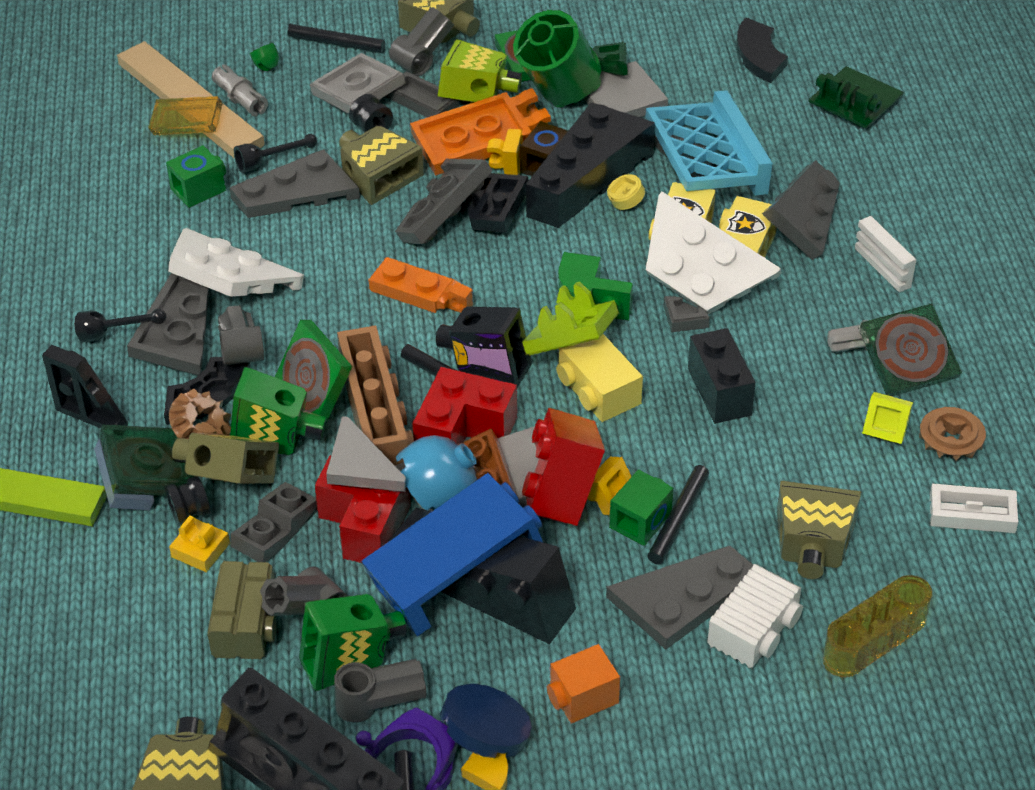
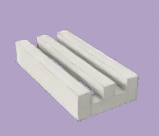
(885, 254)
(973, 514)

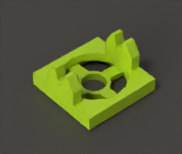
(575, 321)

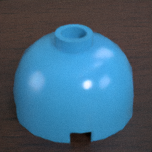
(437, 469)

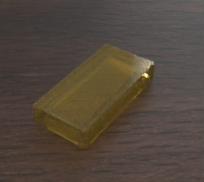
(185, 115)

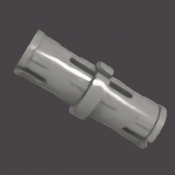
(239, 90)

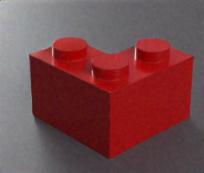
(466, 406)
(567, 465)
(365, 514)

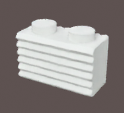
(755, 616)

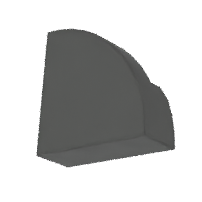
(684, 316)

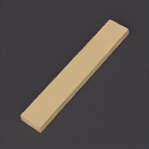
(170, 82)

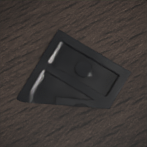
(496, 202)
(79, 390)

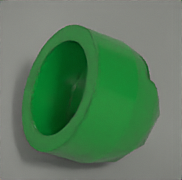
(265, 57)

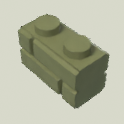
(237, 618)

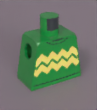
(273, 411)
(344, 633)

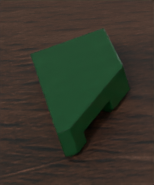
(613, 57)

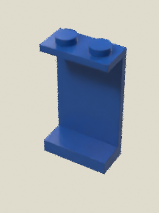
(448, 546)

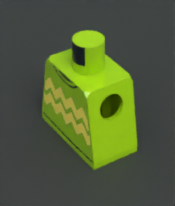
(475, 73)

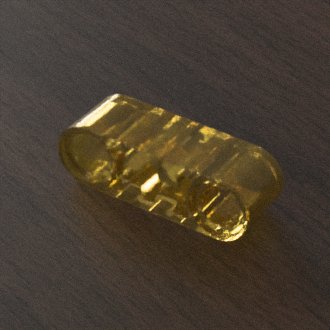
(877, 626)

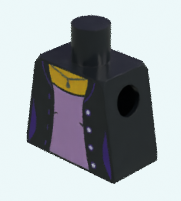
(488, 343)

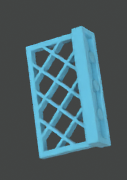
(733, 138)

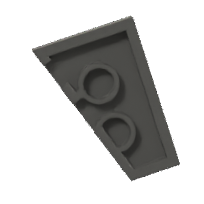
(300, 181)
(445, 195)
(806, 208)
(181, 338)
(681, 595)

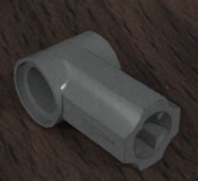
(416, 50)
(239, 337)
(289, 593)
(364, 689)

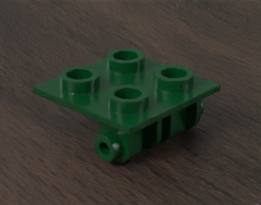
(854, 96)

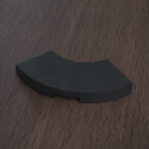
(757, 50)
(216, 378)

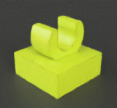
(887, 417)

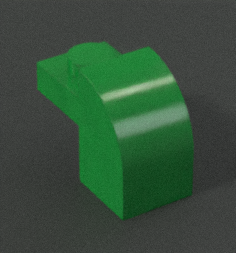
(586, 270)

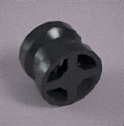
(369, 112)
(187, 500)

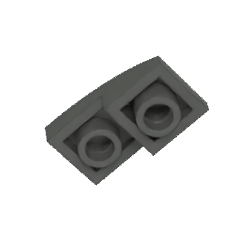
(277, 521)

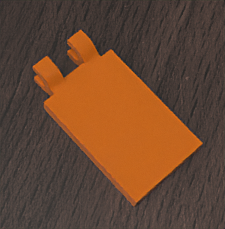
(467, 129)

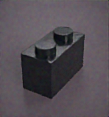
(721, 375)

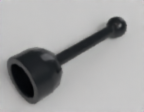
(250, 157)
(92, 324)

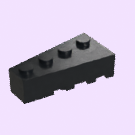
(586, 161)
(517, 585)

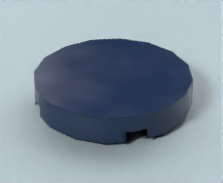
(485, 720)

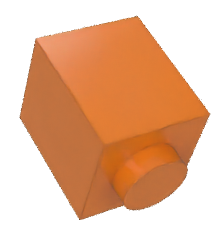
(583, 684)

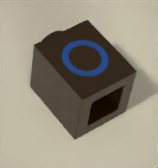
(539, 146)

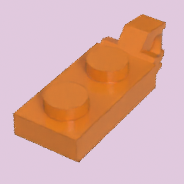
(419, 287)

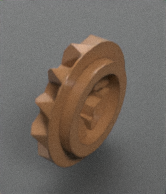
(189, 405)
(952, 421)

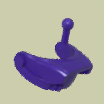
(421, 726)

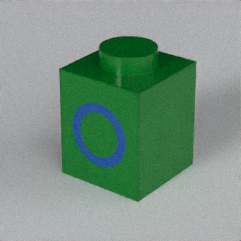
(196, 176)
(641, 507)

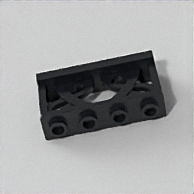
(287, 745)

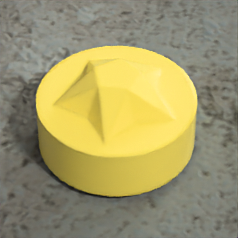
(626, 192)

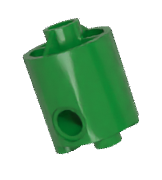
(557, 57)

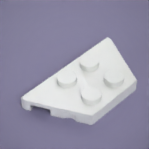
(701, 258)
(227, 268)

